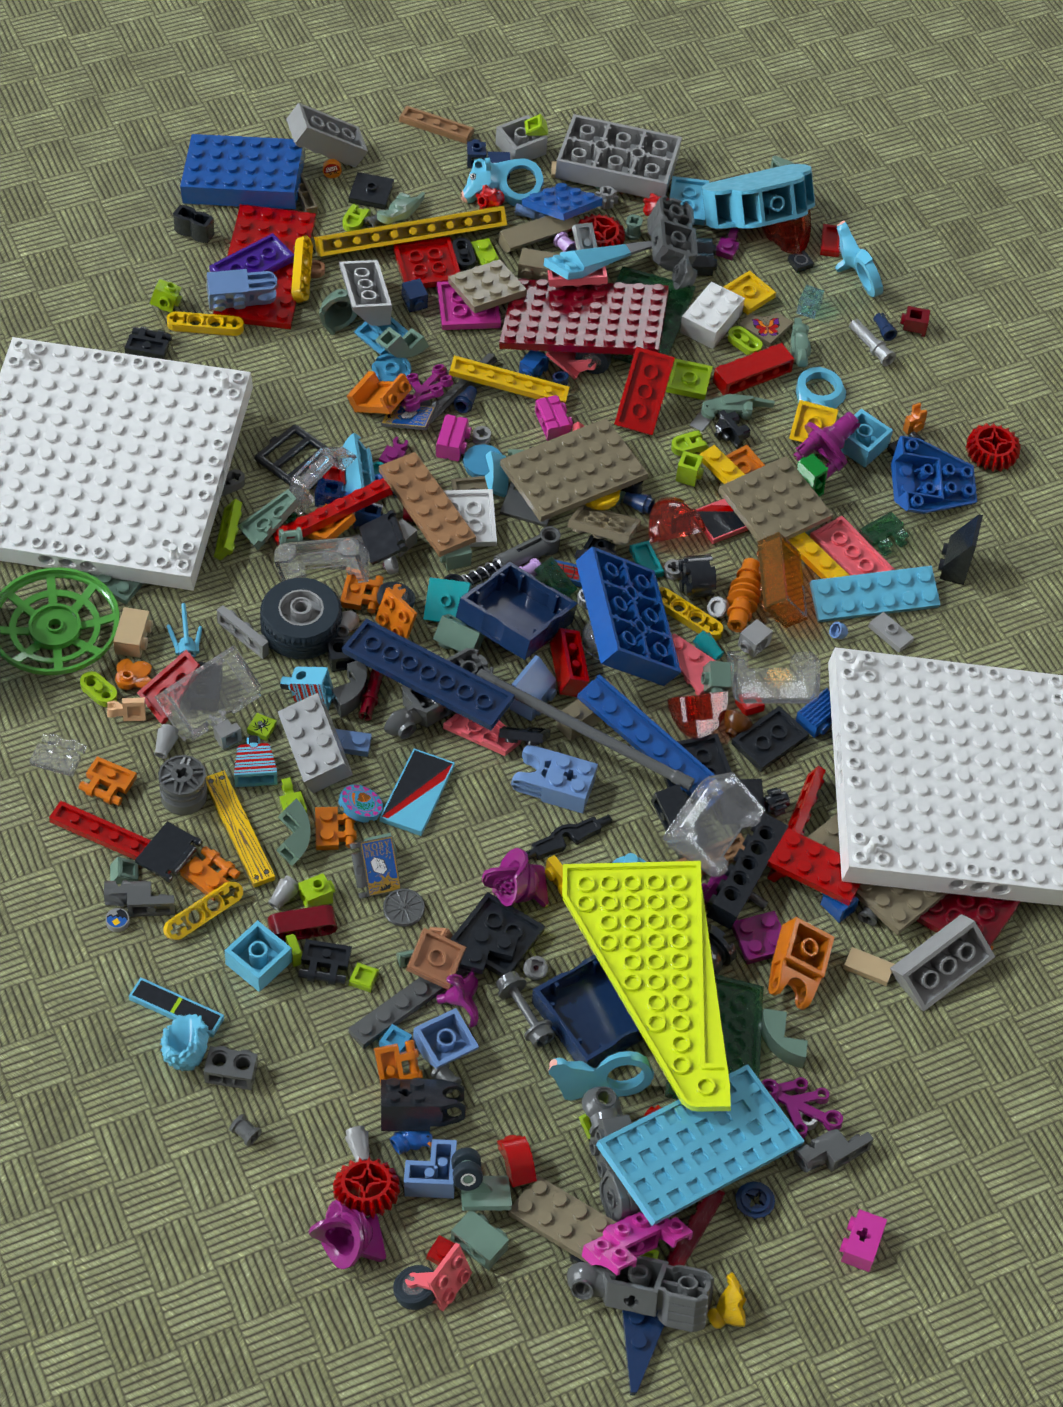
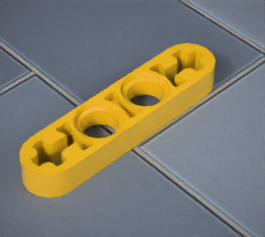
(302, 269)
(205, 321)
(688, 612)
(205, 913)

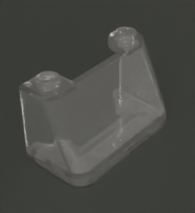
(295, 558)
(776, 685)
(713, 821)

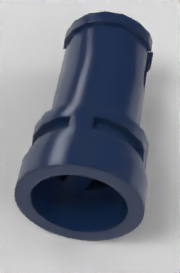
(886, 329)

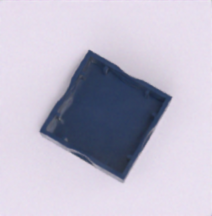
(516, 610)
(586, 1013)

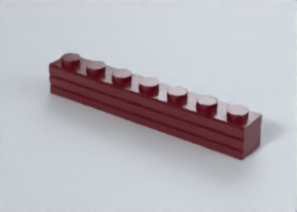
(698, 1224)

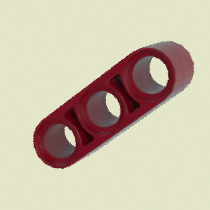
(304, 922)

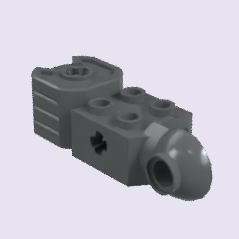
(674, 240)
(424, 710)
(606, 1120)
(677, 1292)

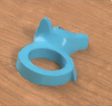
(860, 260)

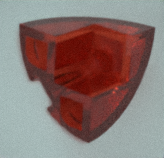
(790, 235)
(673, 519)
(698, 714)

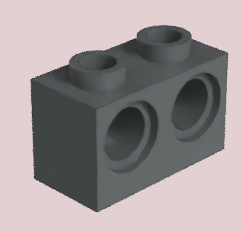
(229, 1074)

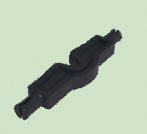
(576, 832)

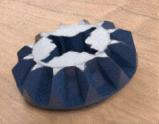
(752, 1190)

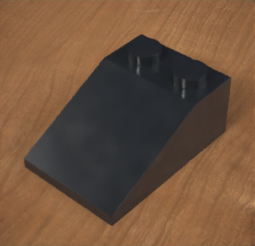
(960, 552)

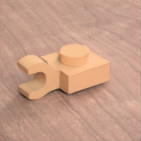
(131, 709)

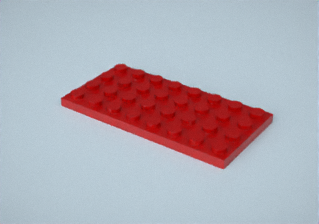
(287, 225)

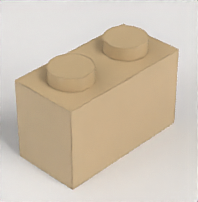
(132, 632)

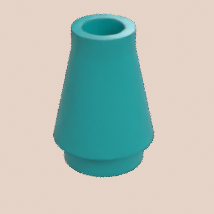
(707, 644)

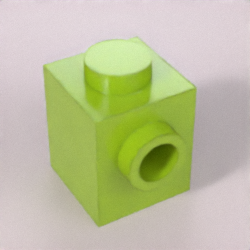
(689, 469)
(316, 891)

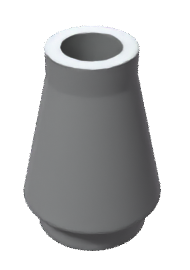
(349, 622)
(166, 738)
(285, 891)
(358, 1142)

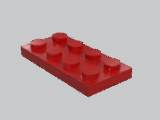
(644, 390)
(812, 865)

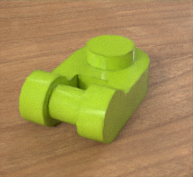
(354, 218)
(684, 443)

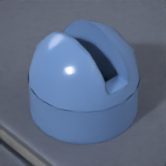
(838, 630)

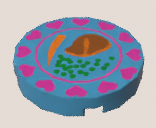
(360, 803)

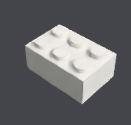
(712, 315)

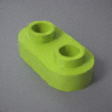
(744, 340)
(100, 690)

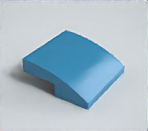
(371, 333)

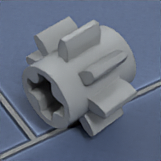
(608, 196)

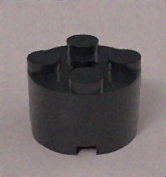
(697, 576)

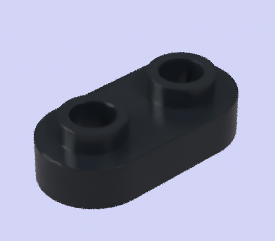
(464, 253)

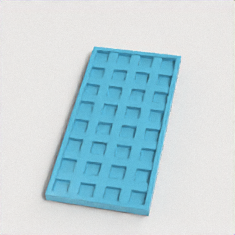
(688, 1154)

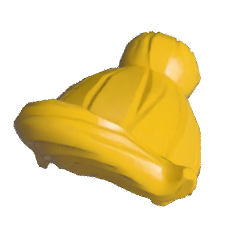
(729, 1306)

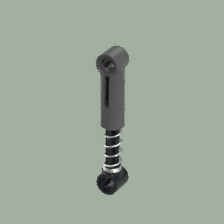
(543, 544)

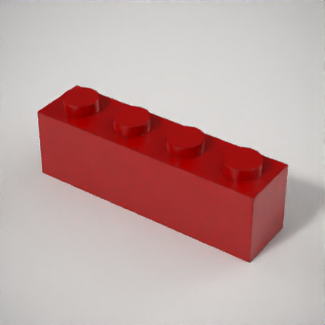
(753, 369)

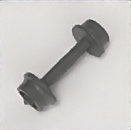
(540, 1032)

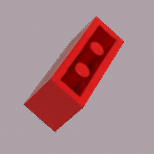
(569, 662)

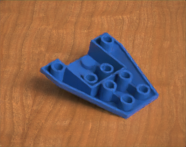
(930, 478)

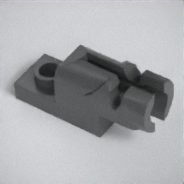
(138, 898)
(831, 1150)

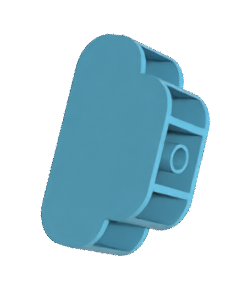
(759, 197)

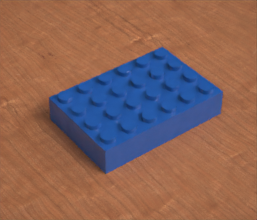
(242, 171)
(627, 616)

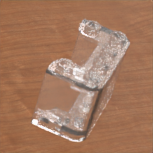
(209, 694)

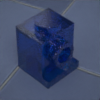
(328, 491)

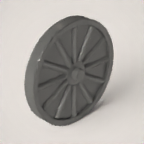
(403, 907)

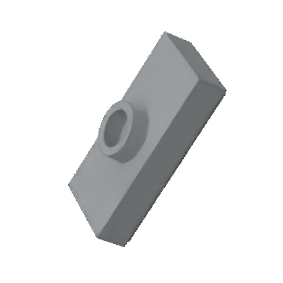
(891, 632)

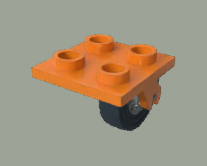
(396, 608)

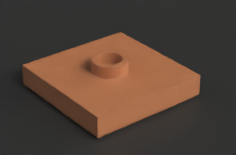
(435, 958)

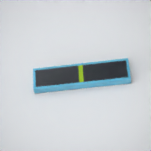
(172, 1004)

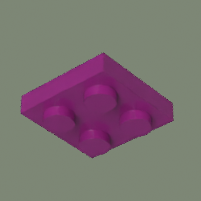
(757, 936)

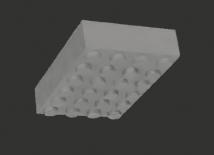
(618, 157)

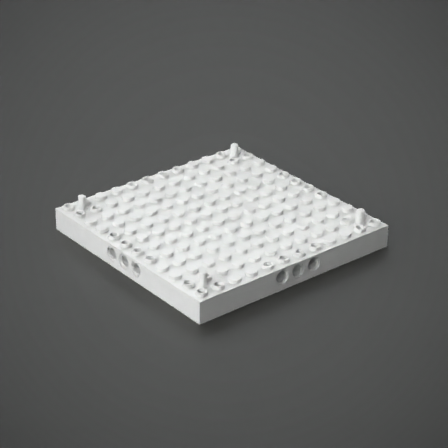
(114, 460)
(948, 776)

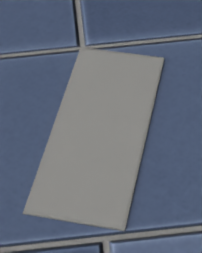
(700, 422)

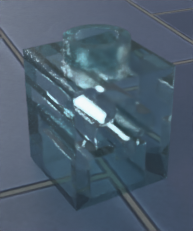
(810, 297)

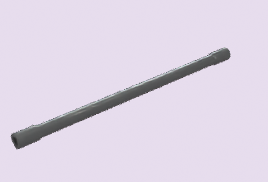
(673, 775)

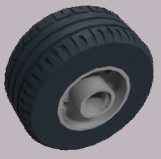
(300, 617)

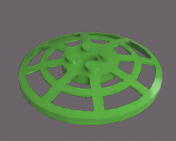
(54, 614)

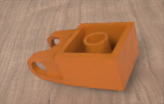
(800, 960)

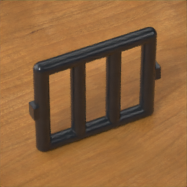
(275, 442)

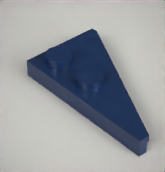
(640, 1338)

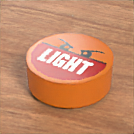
(332, 168)

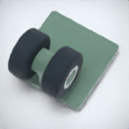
(476, 1190)

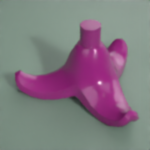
(462, 994)

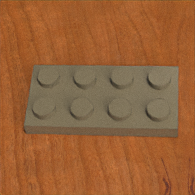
(559, 1216)

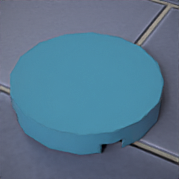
(390, 367)
(475, 460)

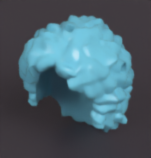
(185, 1042)

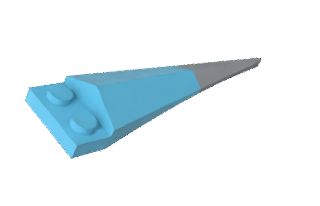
(583, 262)

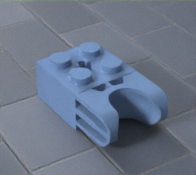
(240, 289)
(557, 778)

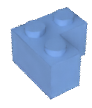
(432, 1177)

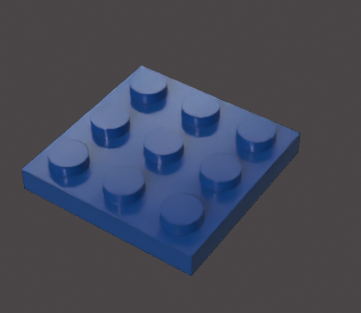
(562, 201)

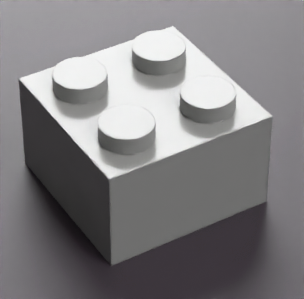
(512, 138)

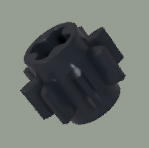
(776, 801)

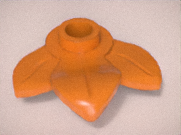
(132, 674)

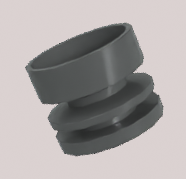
(183, 785)

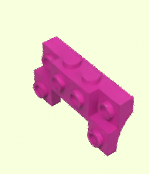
(630, 1239)

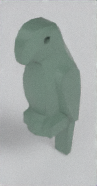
(400, 208)
(800, 344)
(740, 404)

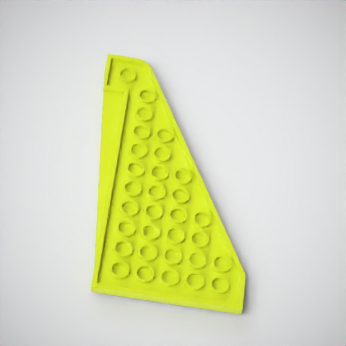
(656, 951)

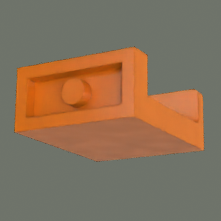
(378, 396)

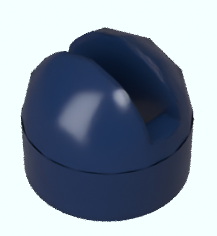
(561, 378)

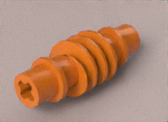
(744, 595)

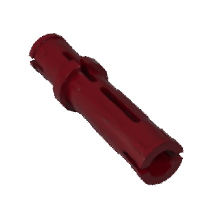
(370, 697)

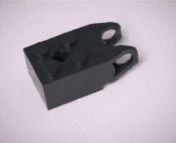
(419, 1104)

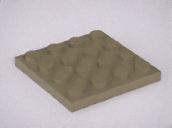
(775, 501)

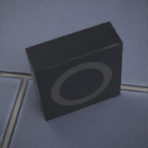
(800, 262)

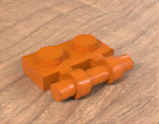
(354, 593)
(110, 775)
(327, 831)
(203, 876)
(389, 1061)

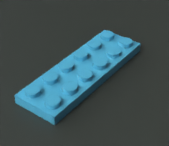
(874, 593)

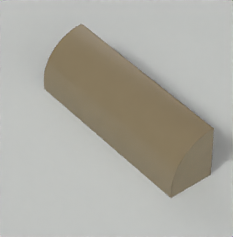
(533, 232)

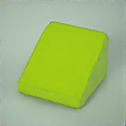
(536, 126)

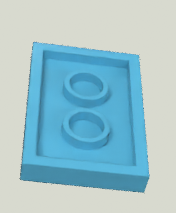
(690, 191)

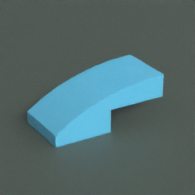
(496, 478)

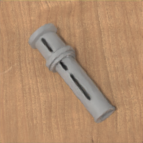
(877, 347)

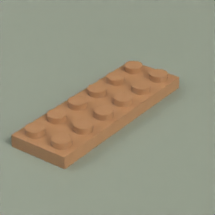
(427, 504)

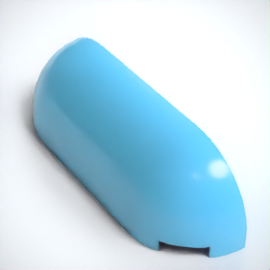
(361, 470)

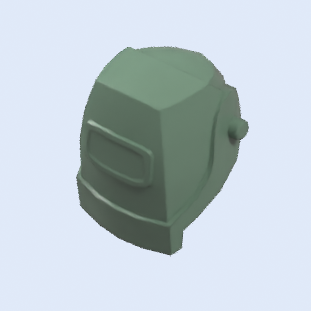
(336, 311)

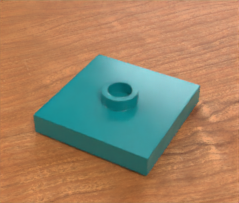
(444, 597)

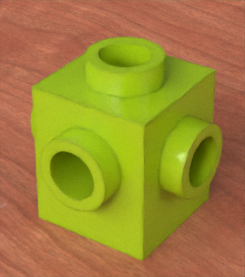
(166, 296)

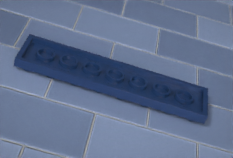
(428, 674)

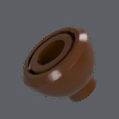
(736, 722)

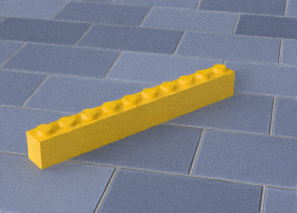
(410, 231)

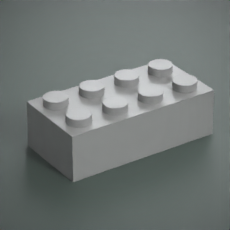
(326, 135)
(315, 743)

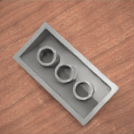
(367, 291)
(943, 962)

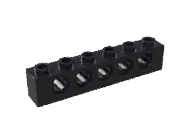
(746, 871)

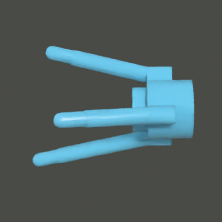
(186, 642)

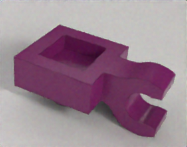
(728, 246)

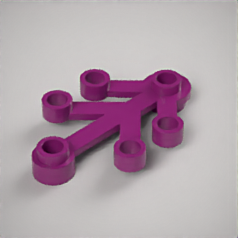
(439, 373)
(798, 1103)

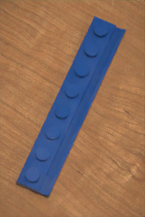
(640, 730)

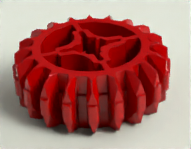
(606, 230)
(993, 447)
(379, 1194)

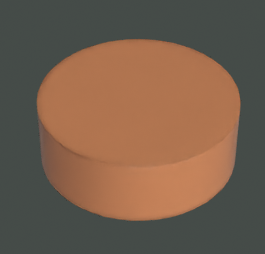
(317, 269)

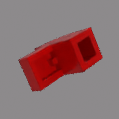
(518, 1159)

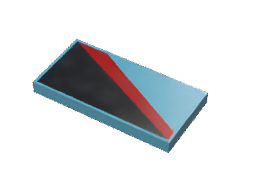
(417, 792)

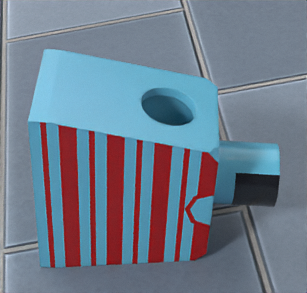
(307, 682)
(255, 764)

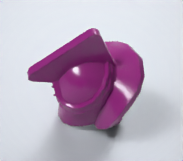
(517, 880)
(348, 1235)

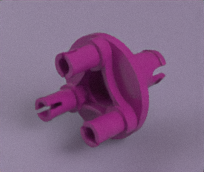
(828, 442)

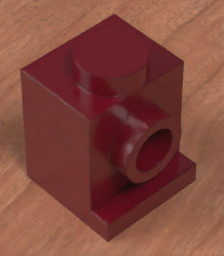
(915, 320)

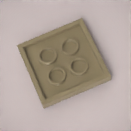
(487, 286)
(604, 524)

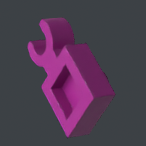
(395, 452)
(710, 888)

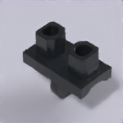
(727, 429)

